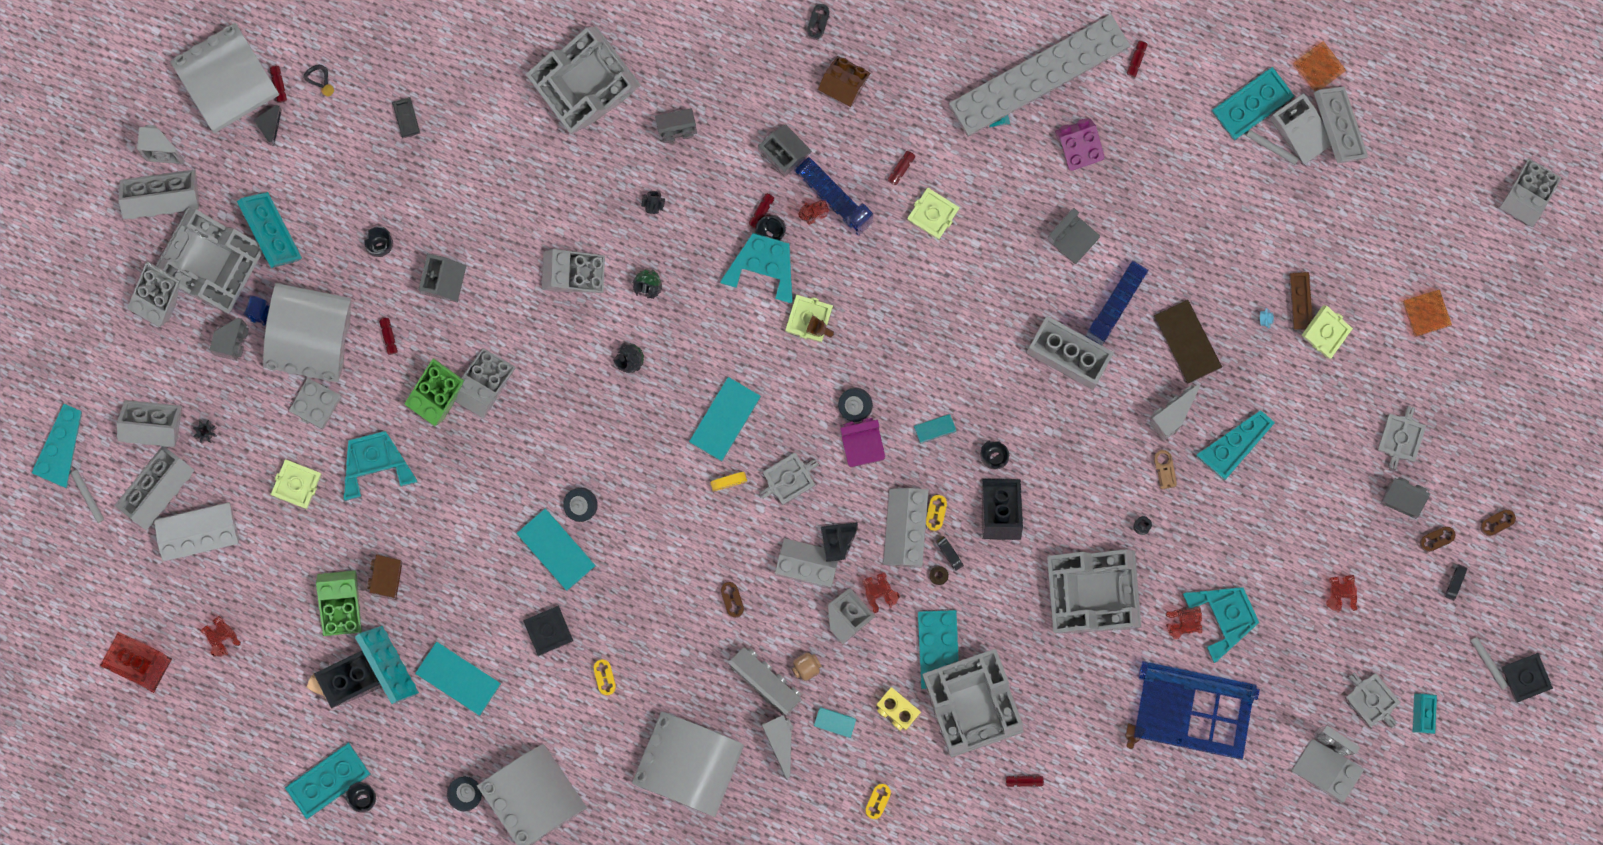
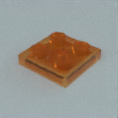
(1319, 67)
(1427, 313)

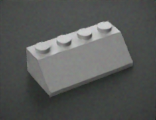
(158, 194)
(1070, 352)
(154, 488)
(905, 527)
(196, 531)
(764, 681)

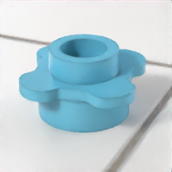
(1266, 318)

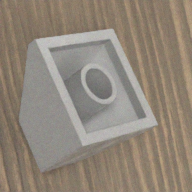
(848, 615)

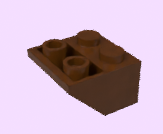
(843, 81)
(385, 577)

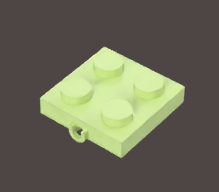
(933, 213)
(801, 315)
(1327, 331)
(296, 484)

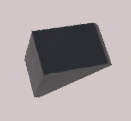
(269, 123)

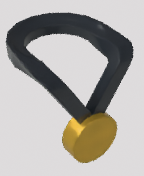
(326, 89)

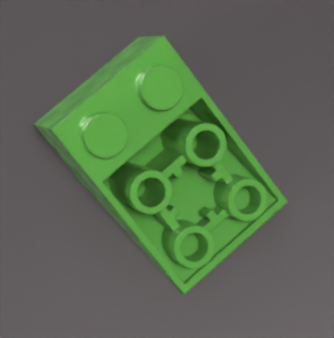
(435, 393)
(339, 603)

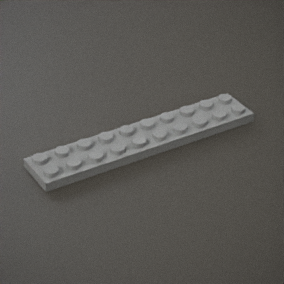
(1039, 75)

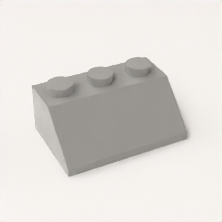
(156, 147)
(149, 423)
(805, 564)

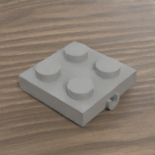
(315, 403)

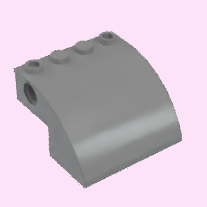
(224, 78)
(583, 80)
(209, 259)
(306, 332)
(1094, 591)
(973, 703)
(688, 764)
(532, 796)

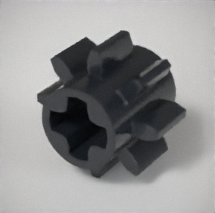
(653, 202)
(206, 436)

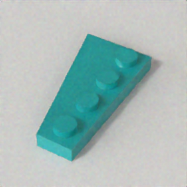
(1233, 447)
(57, 454)

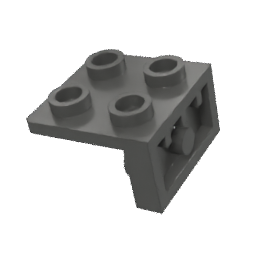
(1073, 237)

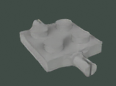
(1401, 438)
(789, 478)
(1372, 700)

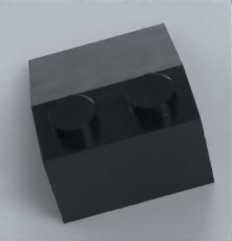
(1002, 509)
(347, 680)

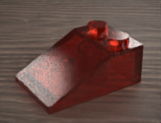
(136, 662)

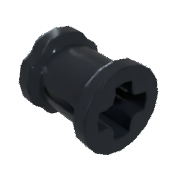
(1138, 530)

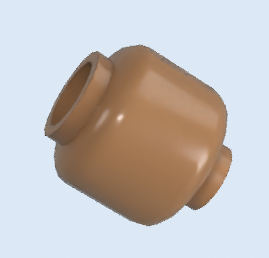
(806, 666)

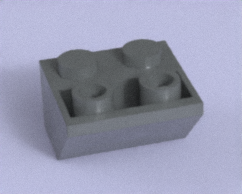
(676, 125)
(784, 150)
(442, 278)
(228, 340)
(1405, 497)

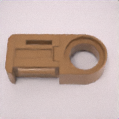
(1166, 472)

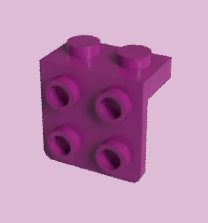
(1080, 144)
(862, 442)

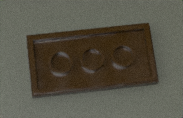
(1188, 341)

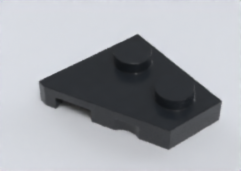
(838, 540)

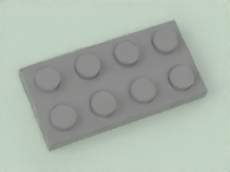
(1340, 125)
(1341, 744)

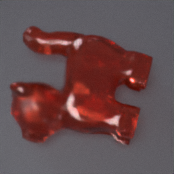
(811, 212)
(880, 589)
(1347, 590)
(1187, 621)
(218, 635)

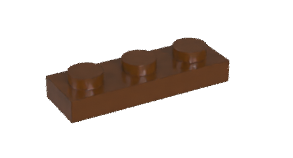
(1300, 300)

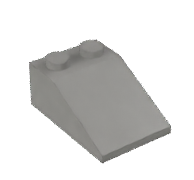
(779, 736)
(1328, 770)

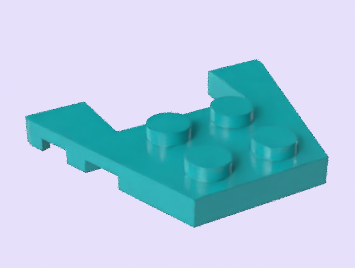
(765, 257)
(373, 455)
(1231, 612)

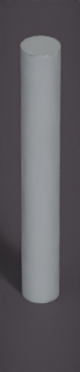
(1272, 147)
(87, 496)
(1489, 663)

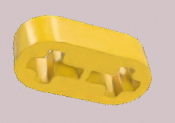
(728, 481)
(931, 511)
(609, 676)
(873, 799)

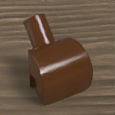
(818, 328)
(1130, 736)

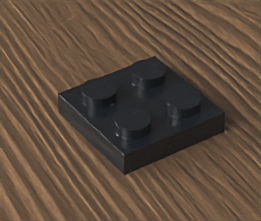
(548, 631)
(1527, 677)

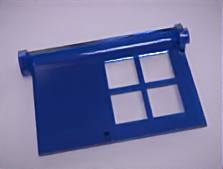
(1168, 706)

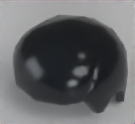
(773, 224)
(376, 236)
(999, 460)
(361, 805)

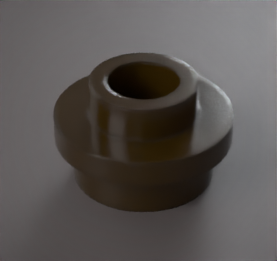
(934, 580)

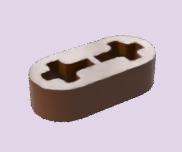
(1500, 527)
(1440, 543)
(727, 601)

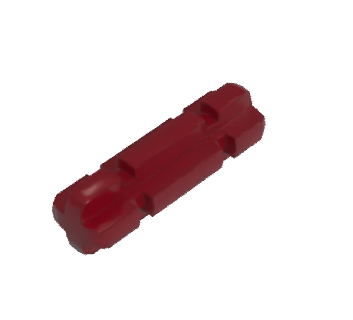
(1137, 58)
(278, 83)
(901, 168)
(761, 210)
(388, 336)
(1024, 781)

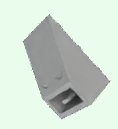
(1302, 128)
(1530, 193)
(573, 271)
(155, 295)
(484, 382)
(1170, 419)

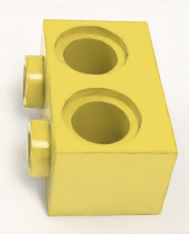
(901, 705)

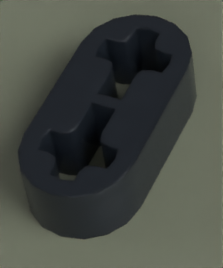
(813, 20)
(949, 553)
(1456, 582)

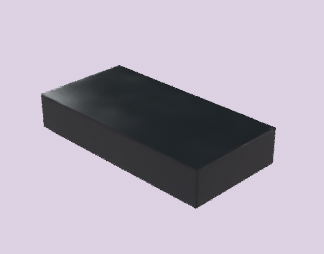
(406, 117)

